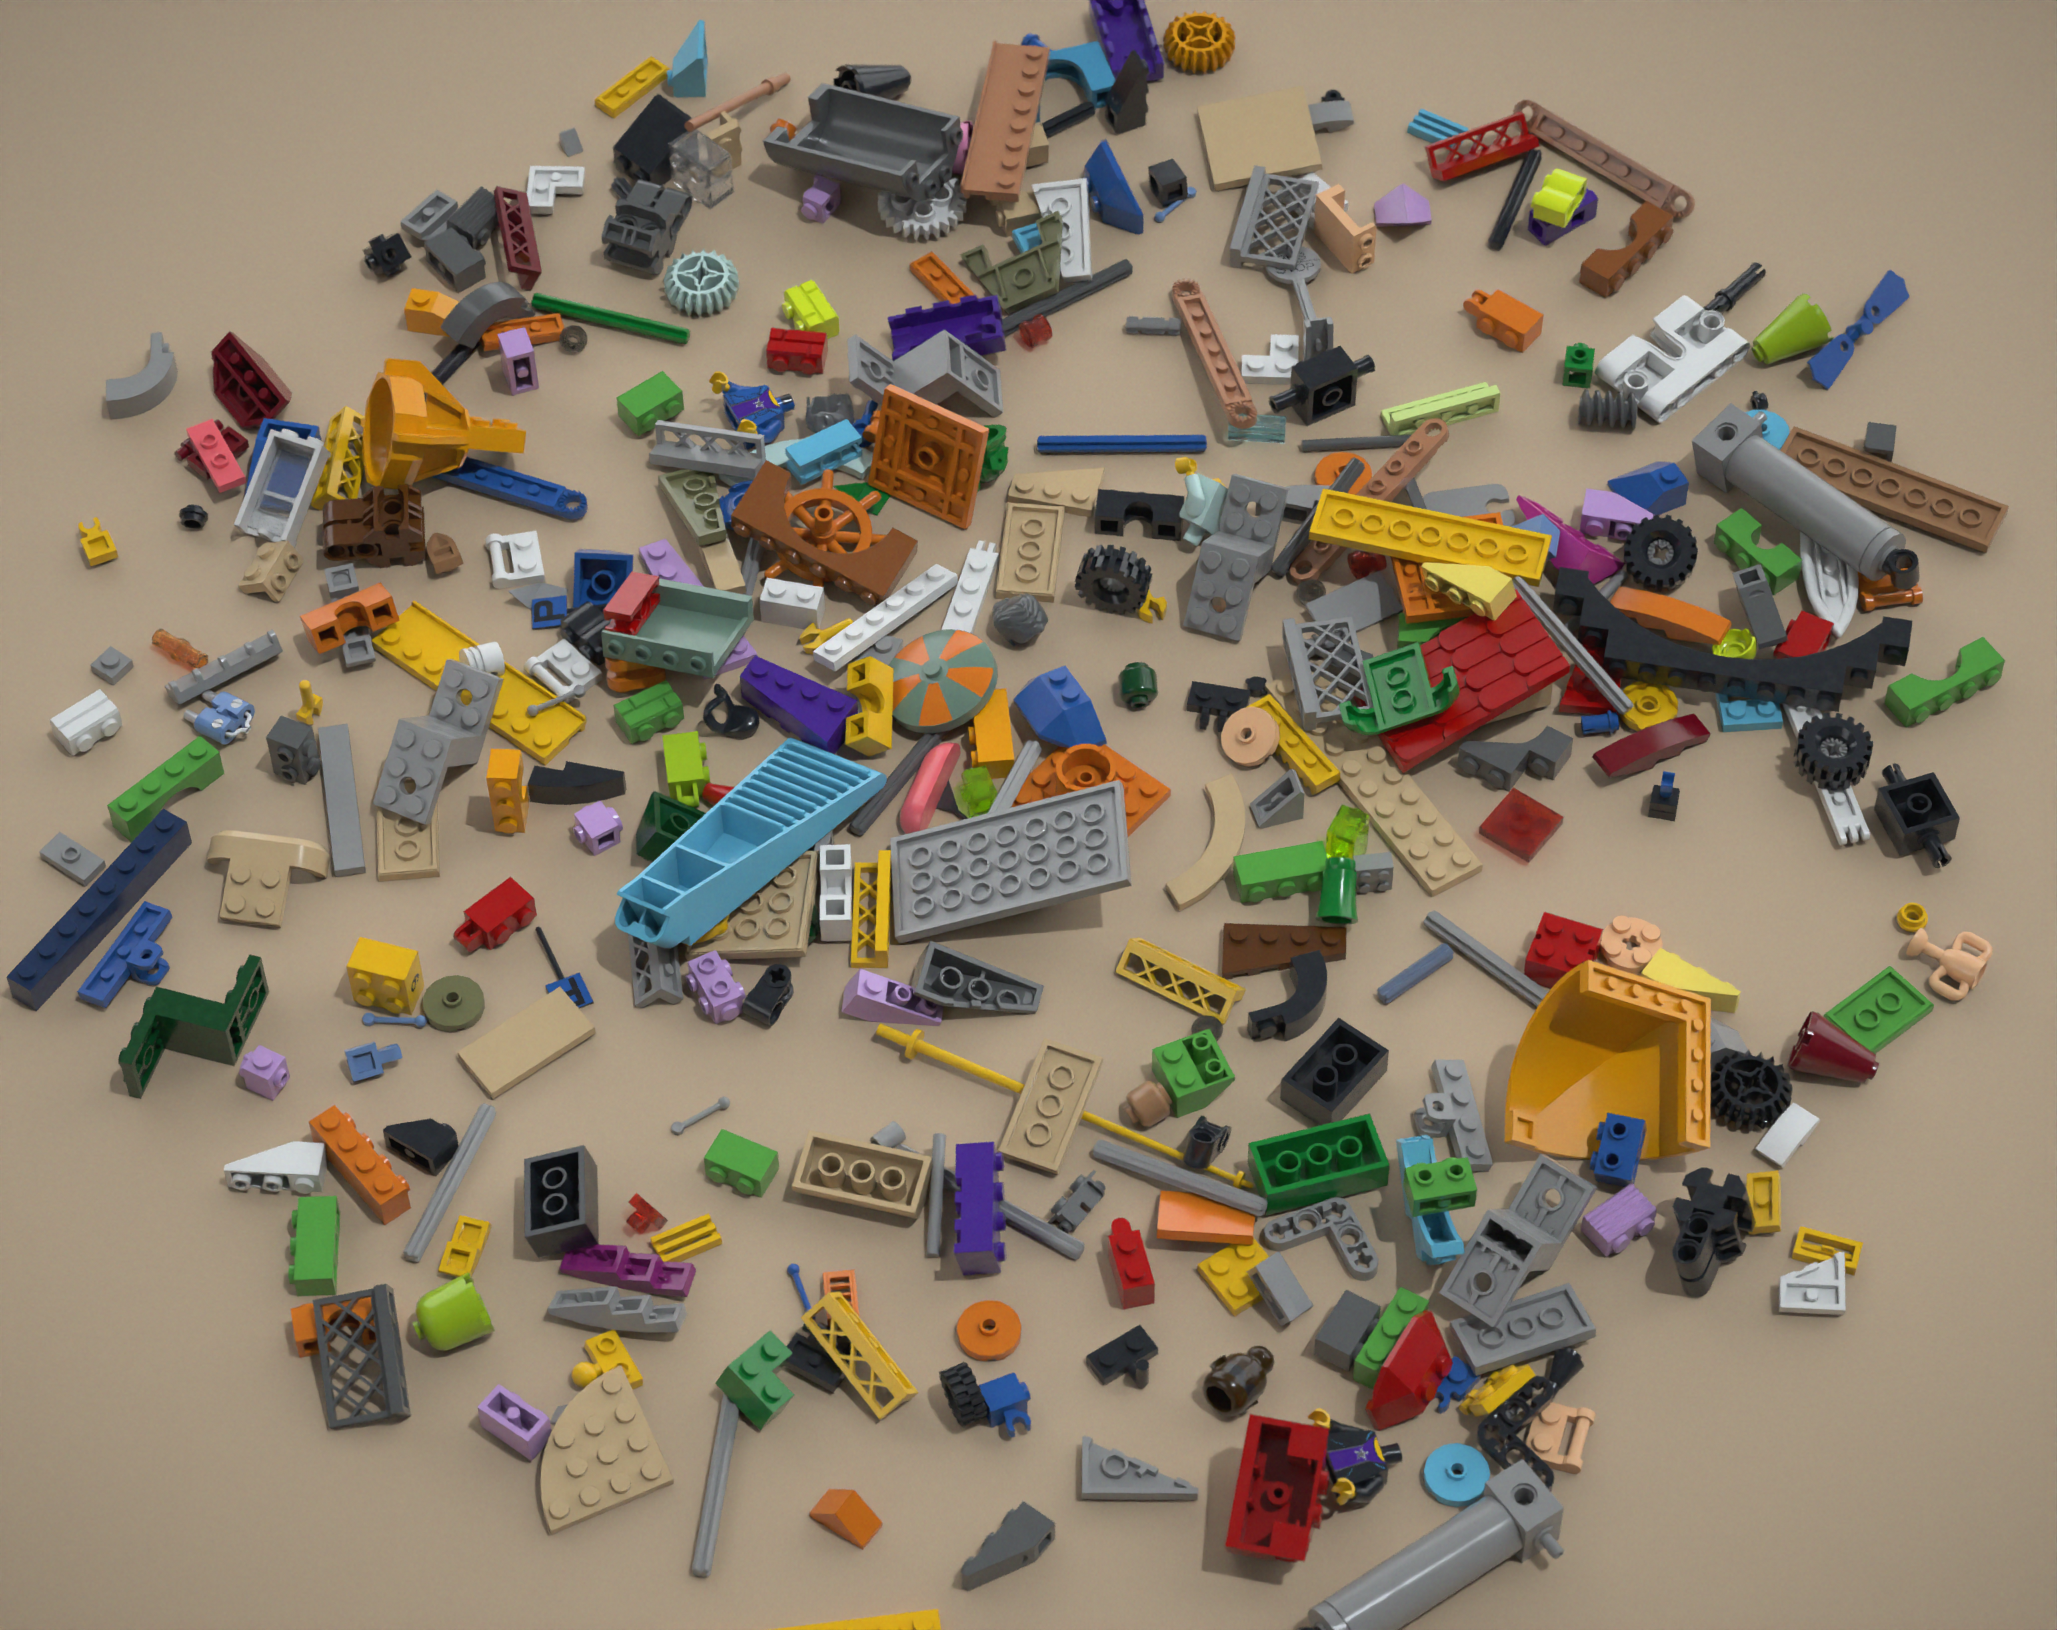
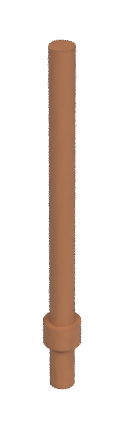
(767, 87)

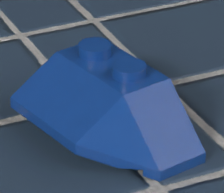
(1111, 192)
(1060, 710)

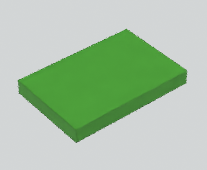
(1880, 1010)

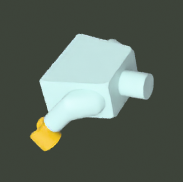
(1203, 503)

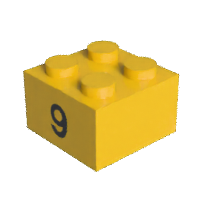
(385, 976)

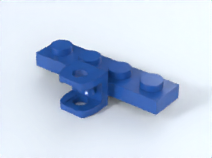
(130, 954)

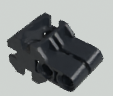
(1709, 1228)

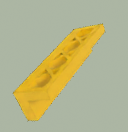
(338, 435)
(881, 909)
(1189, 971)
(867, 1345)

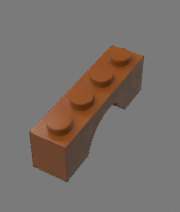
(1609, 269)

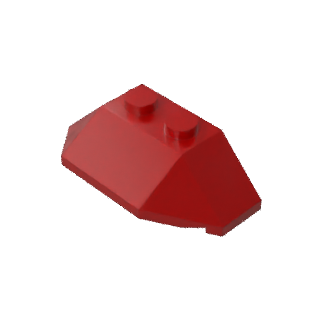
(1410, 1373)

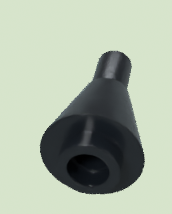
(1563, 1368)

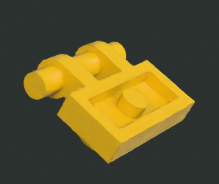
(1496, 1390)

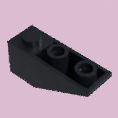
(1126, 100)

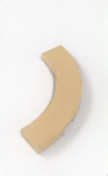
(1224, 845)

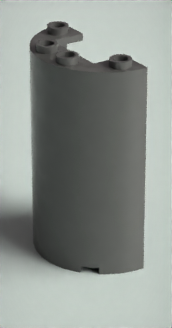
(871, 143)

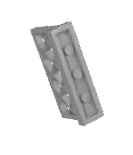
(1252, 210)
(1301, 668)

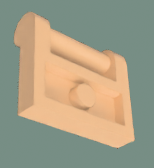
(1547, 1434)

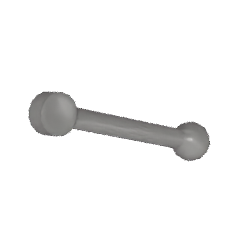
(578, 691)
(678, 1127)

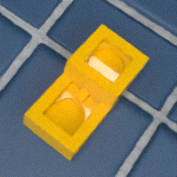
(466, 1246)

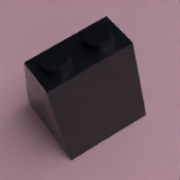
(644, 147)

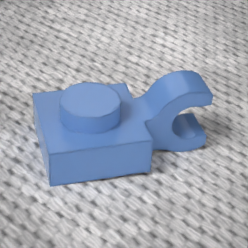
(367, 1061)

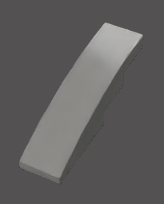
(608, 1310)

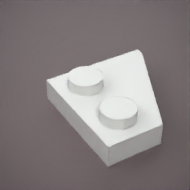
(1815, 1288)

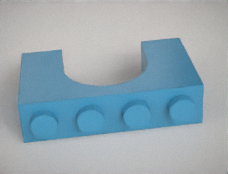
(1086, 67)

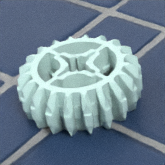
(701, 282)

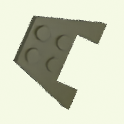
(1027, 275)

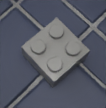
(1374, 872)

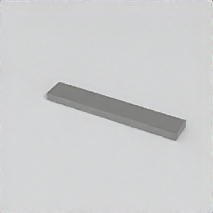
(341, 800)

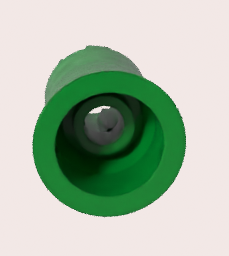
(1338, 892)

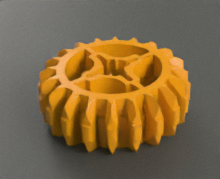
(1199, 46)

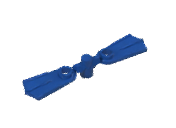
(1884, 300)

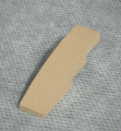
(722, 566)

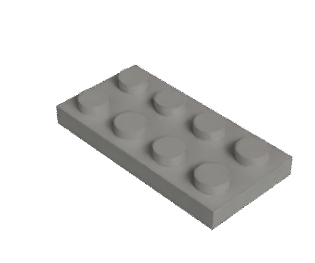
(1525, 1331)

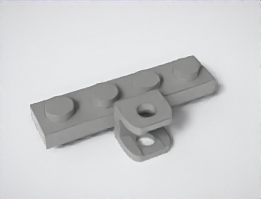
(1455, 1113)

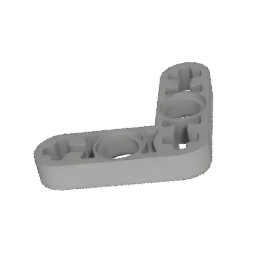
(1333, 1226)

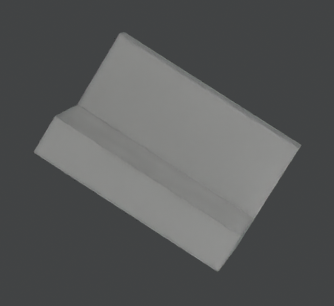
(1279, 1288)

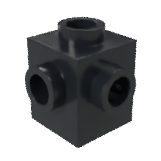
(386, 254)

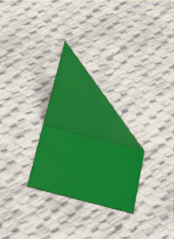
(861, 490)

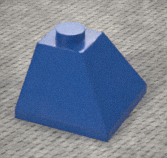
(1653, 487)
(599, 575)

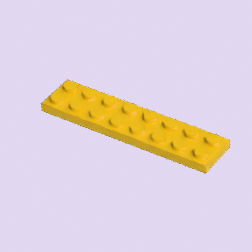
(1428, 535)

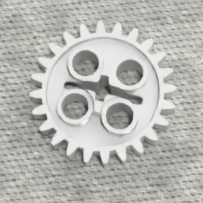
(926, 215)

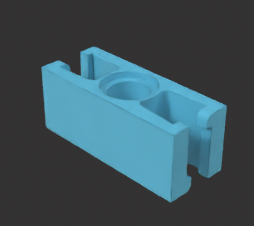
(823, 451)

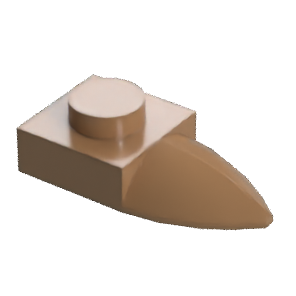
(443, 553)

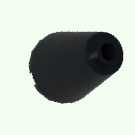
(875, 80)

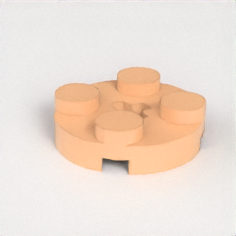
(1630, 930)

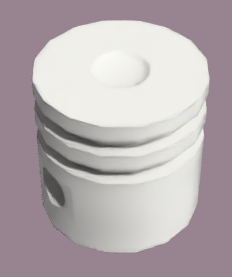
(484, 657)

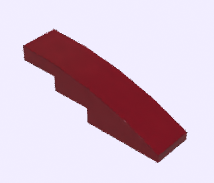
(1647, 746)

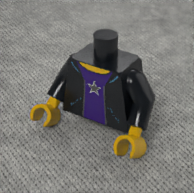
(1355, 1459)

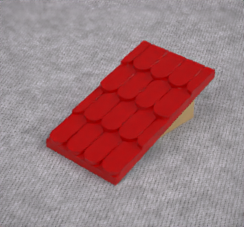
(1500, 673)

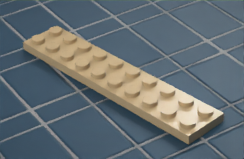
(1390, 797)

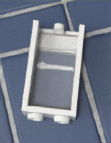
(282, 487)

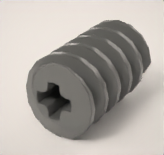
(1607, 408)

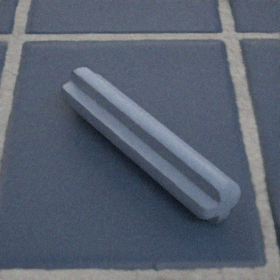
(1415, 973)

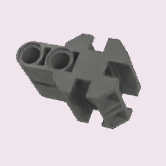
(645, 226)

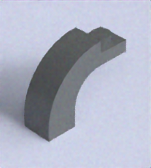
(481, 309)

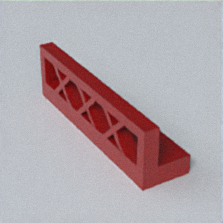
(1487, 154)

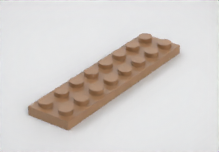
(1899, 490)

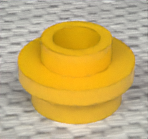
(1914, 911)

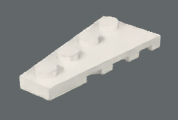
(1072, 202)

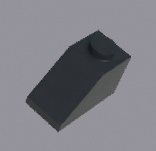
(423, 1143)

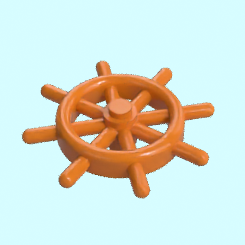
(822, 530)

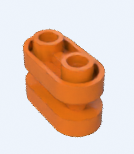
(628, 676)

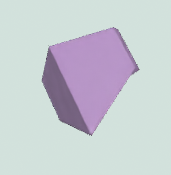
(1402, 208)

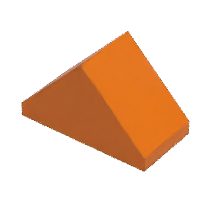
(847, 1516)

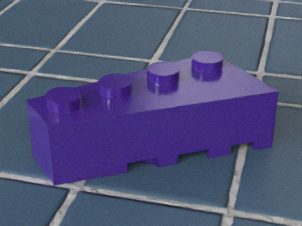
(798, 703)
(978, 1205)

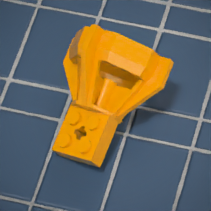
(431, 437)

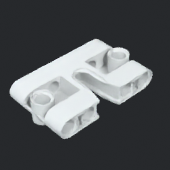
(1698, 351)

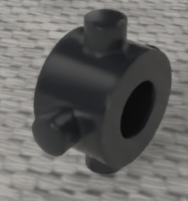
(1332, 95)
(1759, 401)
(1257, 686)

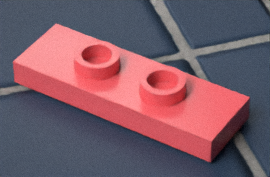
(216, 455)

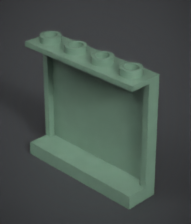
(687, 631)

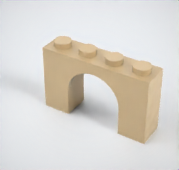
(1026, 211)

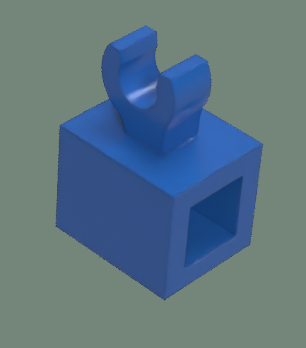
(1006, 1402)

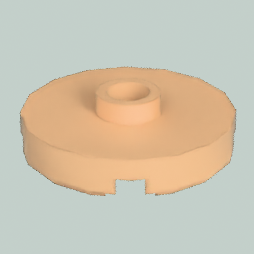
(1261, 742)

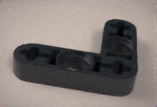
(1509, 1429)

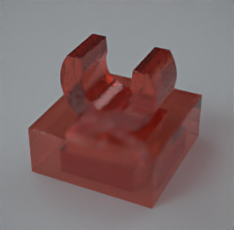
(644, 1215)

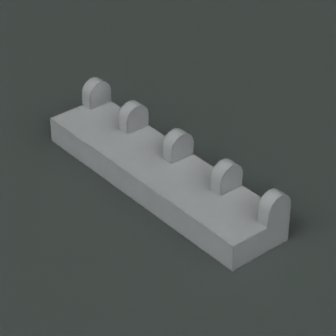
(224, 668)

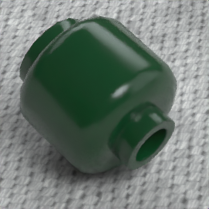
(1138, 684)

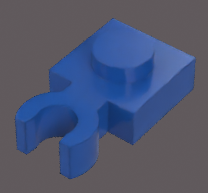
(1456, 1384)

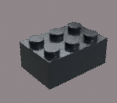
(1334, 1074)
(561, 1201)

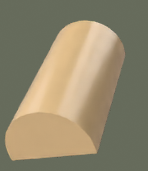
(863, 1174)

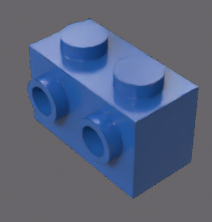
(1619, 1150)

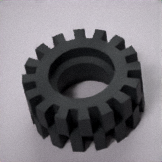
(963, 1394)

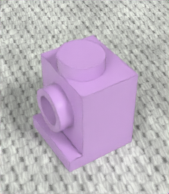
(821, 199)

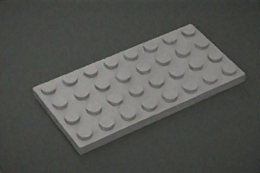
(1010, 862)

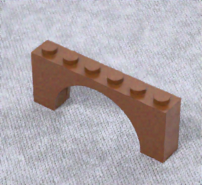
(868, 573)

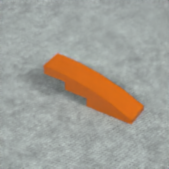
(1674, 616)

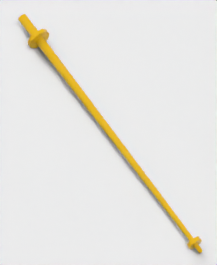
(914, 1044)

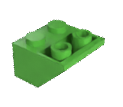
(1192, 1071)

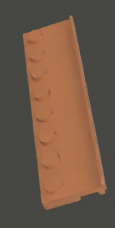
(1005, 122)

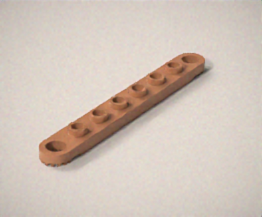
(1605, 159)
(1214, 354)
(1382, 486)

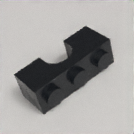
(1119, 508)

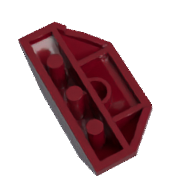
(247, 383)

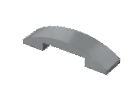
(358, 645)

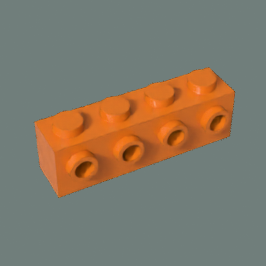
(360, 1165)

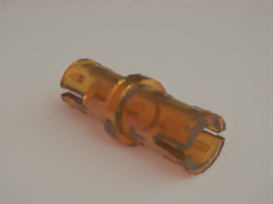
(179, 649)

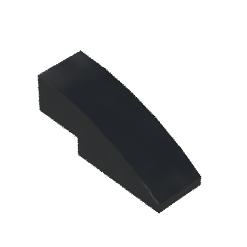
(575, 784)

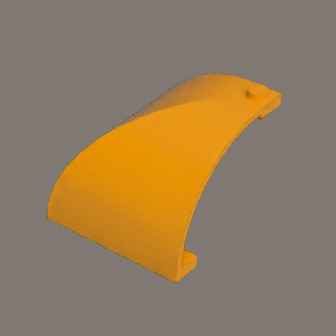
(1615, 1048)

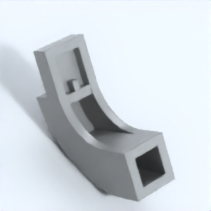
(146, 389)

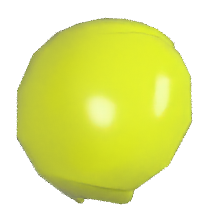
(1737, 645)

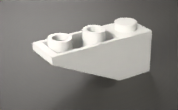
(285, 1167)

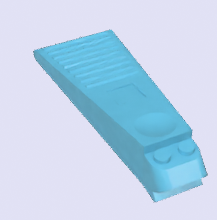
(744, 843)

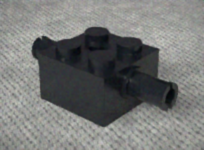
(1322, 385)
(1917, 814)

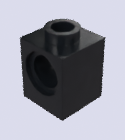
(1168, 182)

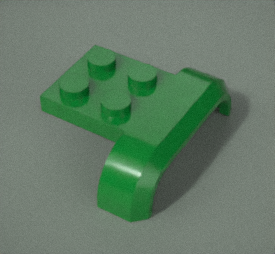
(1400, 692)

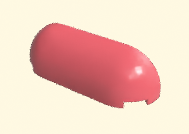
(928, 787)

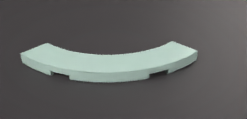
(776, 454)

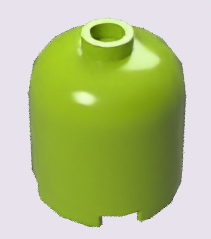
(452, 1315)

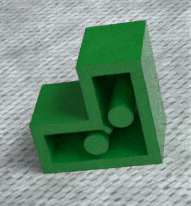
(753, 1380)

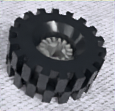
(1666, 535)
(1113, 579)
(1831, 735)

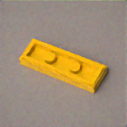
(632, 87)

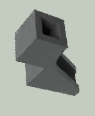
(1505, 762)

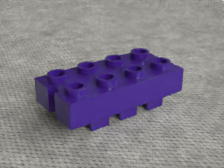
(1124, 28)
(971, 321)

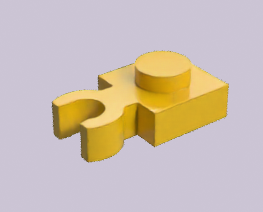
(97, 543)

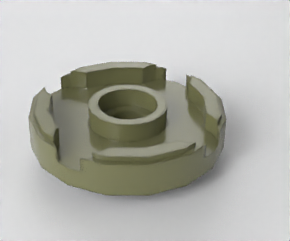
(453, 1015)

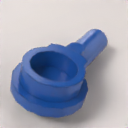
(860, 424)

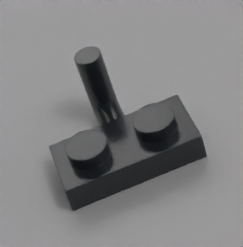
(1124, 1355)

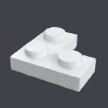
(551, 180)
(1273, 368)

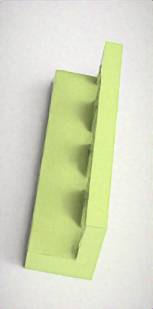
(1449, 407)

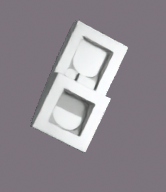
(1787, 1134)

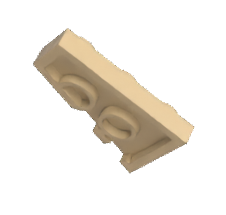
(1067, 488)

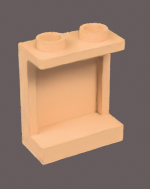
(1341, 235)

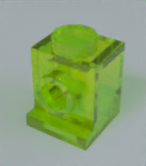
(977, 790)

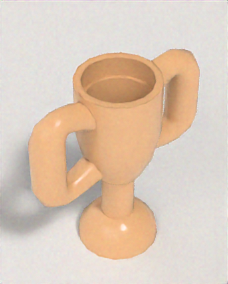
(1955, 963)

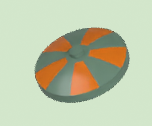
(942, 680)

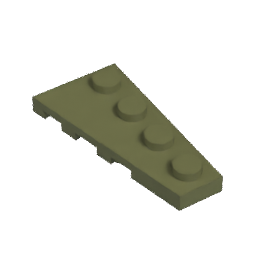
(696, 503)

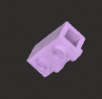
(715, 986)

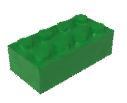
(1318, 1163)

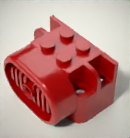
(1274, 1461)

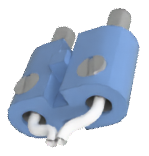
(223, 718)

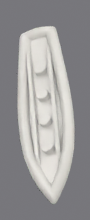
(1829, 584)

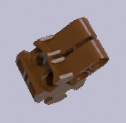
(376, 527)

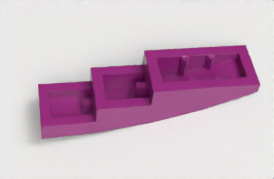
(630, 1271)

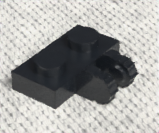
(1216, 701)

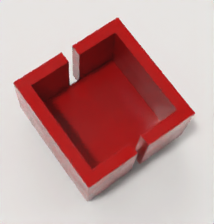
(1559, 948)

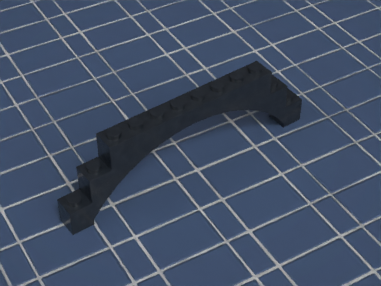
(1798, 681)

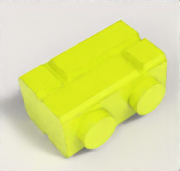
(810, 309)

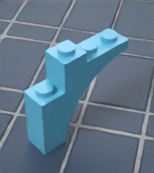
(1433, 1233)

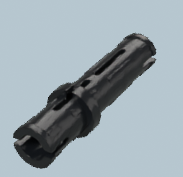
(1726, 298)

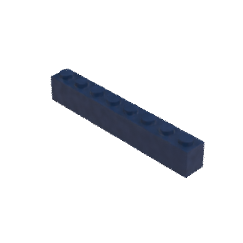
(99, 910)

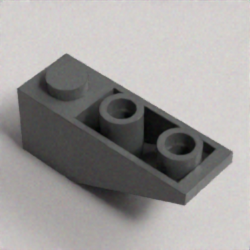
(1759, 606)
(1016, 1544)

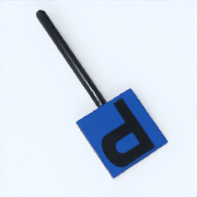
(550, 610)
(572, 985)

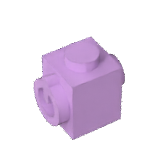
(597, 827)
(264, 1072)

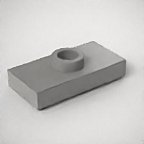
(72, 859)

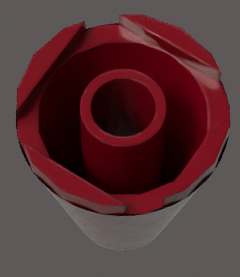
(1831, 1052)

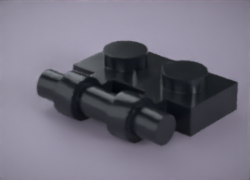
(813, 1360)

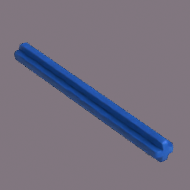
(1122, 443)

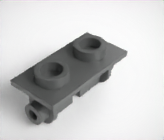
(1084, 1192)

